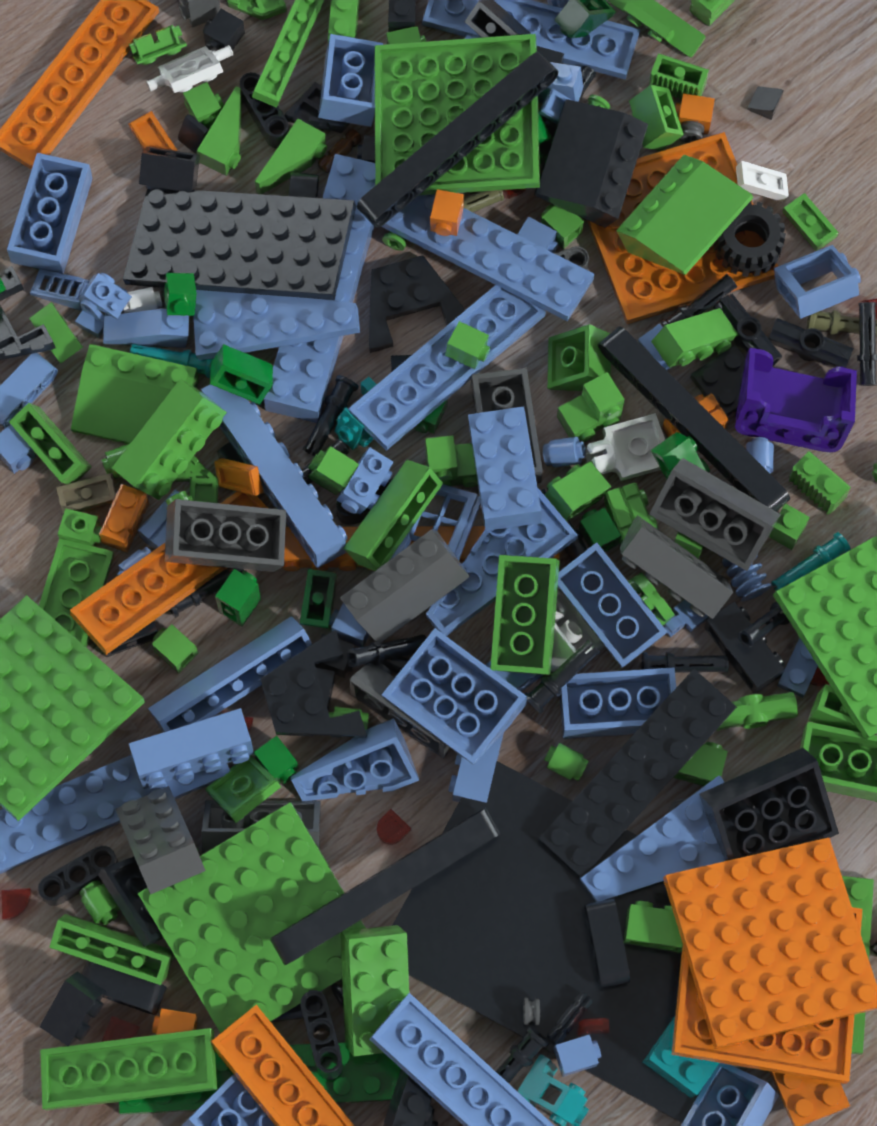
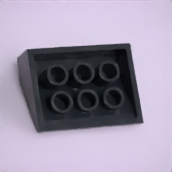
(591, 161)
(770, 807)

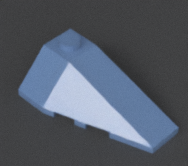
(360, 766)

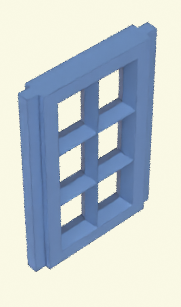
(463, 525)

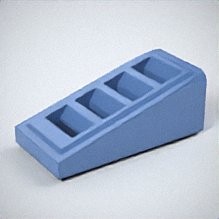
(61, 279)

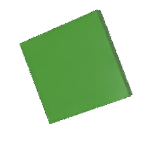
(243, 788)

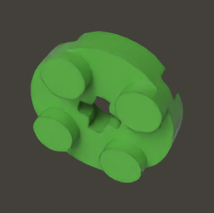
(651, 598)

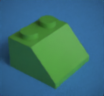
(576, 358)

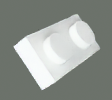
(762, 181)

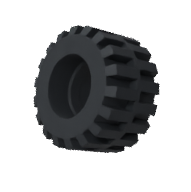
(752, 259)

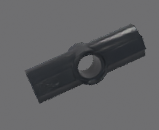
(742, 320)
(794, 338)

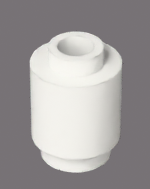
(143, 300)

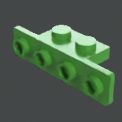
(662, 24)

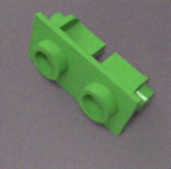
(168, 43)

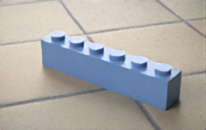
(231, 677)

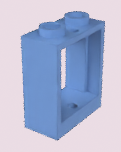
(826, 260)

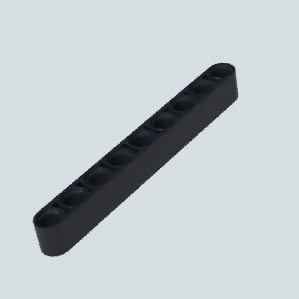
(457, 139)
(691, 419)
(384, 886)

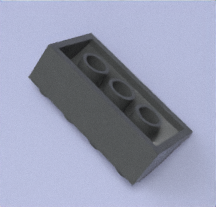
(714, 514)
(675, 567)
(405, 586)
(368, 687)
(220, 827)

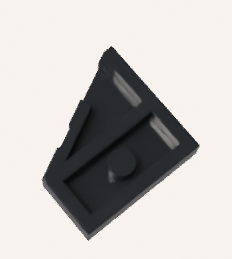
(307, 110)

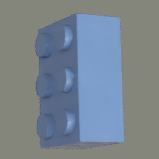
(349, 81)

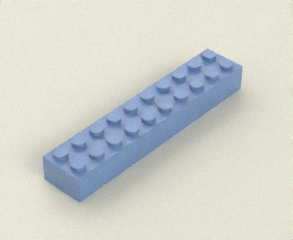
(306, 369)

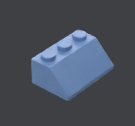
(732, 1099)

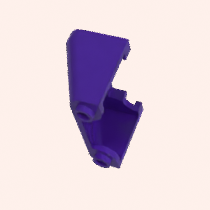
(794, 405)

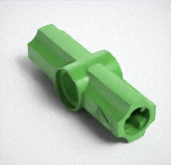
(757, 711)

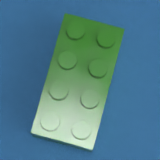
(169, 440)
(525, 614)
(844, 759)
(373, 982)

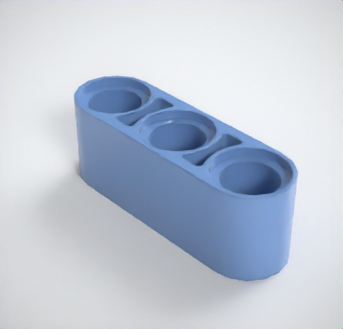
(24, 386)

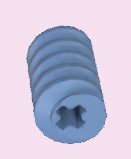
(748, 581)

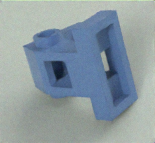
(100, 295)

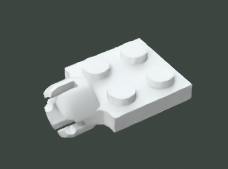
(627, 448)

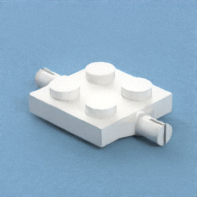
(190, 69)

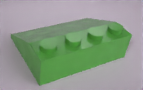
(683, 215)
(123, 392)

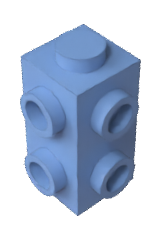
(364, 483)

